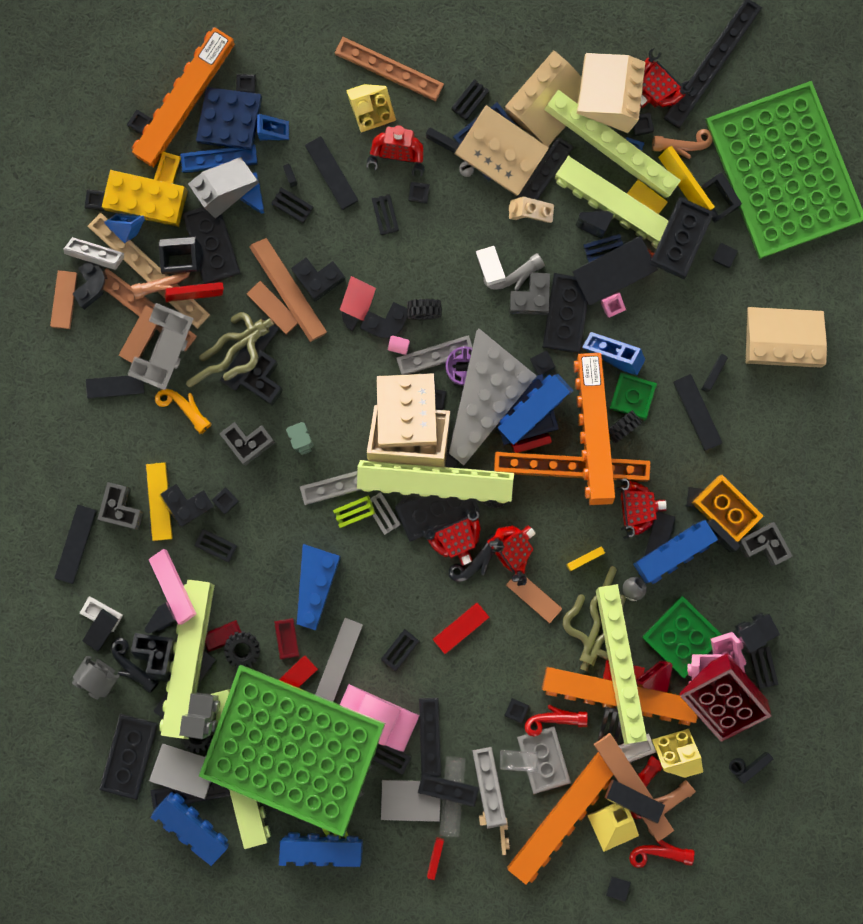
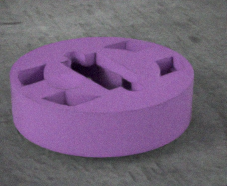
(451, 360)

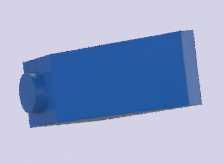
(618, 354)

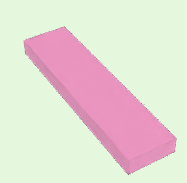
(172, 587)

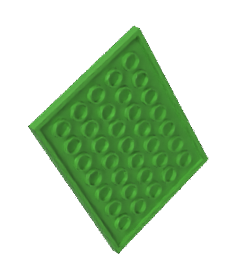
(785, 169)
(292, 750)

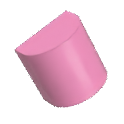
(613, 304)
(398, 345)

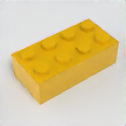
(144, 197)

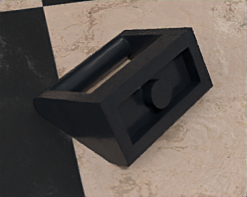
(728, 194)
(594, 222)
(179, 246)
(161, 619)

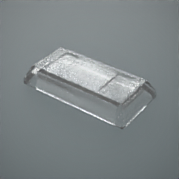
(519, 760)

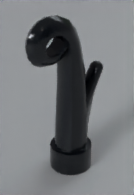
(481, 560)
(131, 670)

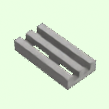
(391, 527)

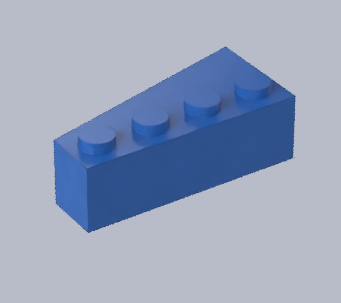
(535, 408)
(675, 551)
(315, 583)
(190, 828)
(321, 850)

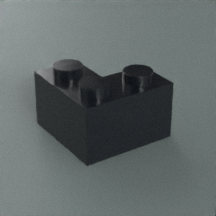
(318, 283)
(258, 381)
(182, 509)
(757, 632)
(157, 652)

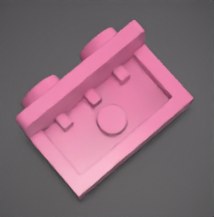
(729, 644)

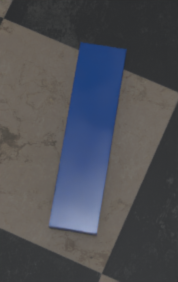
(211, 158)

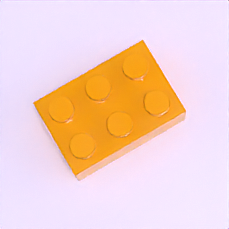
(727, 507)

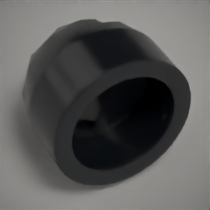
(734, 767)

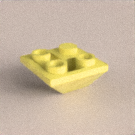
(371, 106)
(678, 754)
(613, 826)

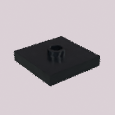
(723, 536)

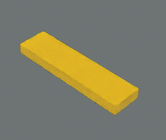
(688, 184)
(159, 513)

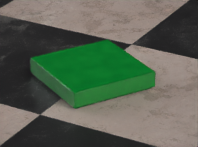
(633, 394)

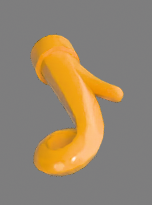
(188, 408)

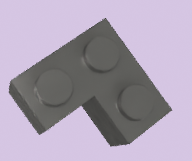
(534, 301)
(249, 446)
(114, 507)
(767, 539)
(201, 716)

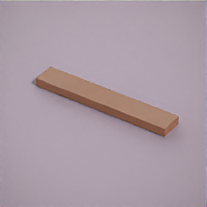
(389, 69)
(288, 289)
(123, 293)
(626, 775)

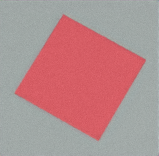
(357, 298)

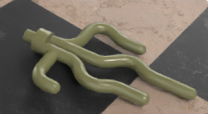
(245, 338)
(591, 647)

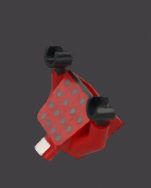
(660, 86)
(397, 145)
(638, 507)
(456, 537)
(513, 550)

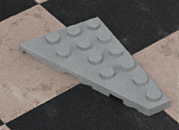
(489, 391)

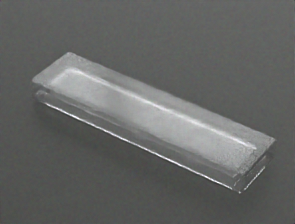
(451, 810)

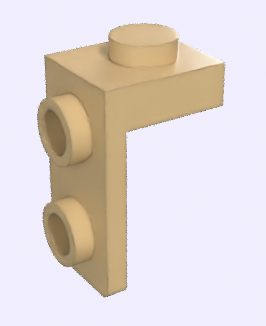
(531, 208)
(504, 841)

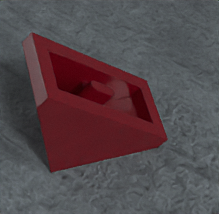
(656, 677)

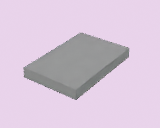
(551, 764)
(180, 771)
(404, 802)

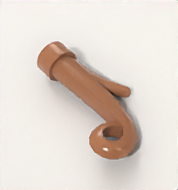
(681, 146)
(141, 290)
(675, 797)

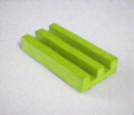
(339, 517)

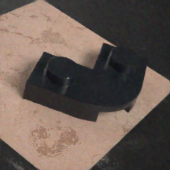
(92, 289)
(386, 326)

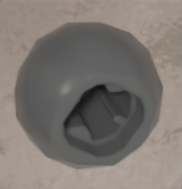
(634, 589)

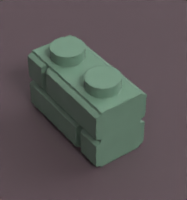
(300, 438)

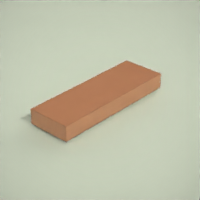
(63, 299)
(272, 307)
(139, 336)
(536, 599)

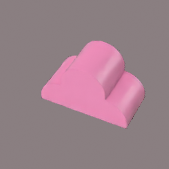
(398, 720)

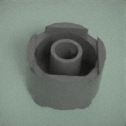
(95, 677)

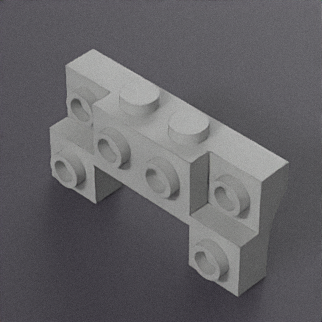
(167, 349)

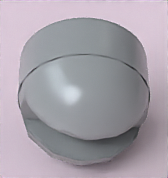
(469, 171)

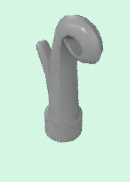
(521, 274)

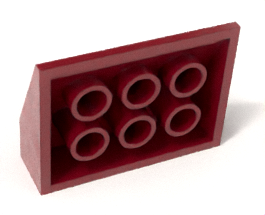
(725, 698)

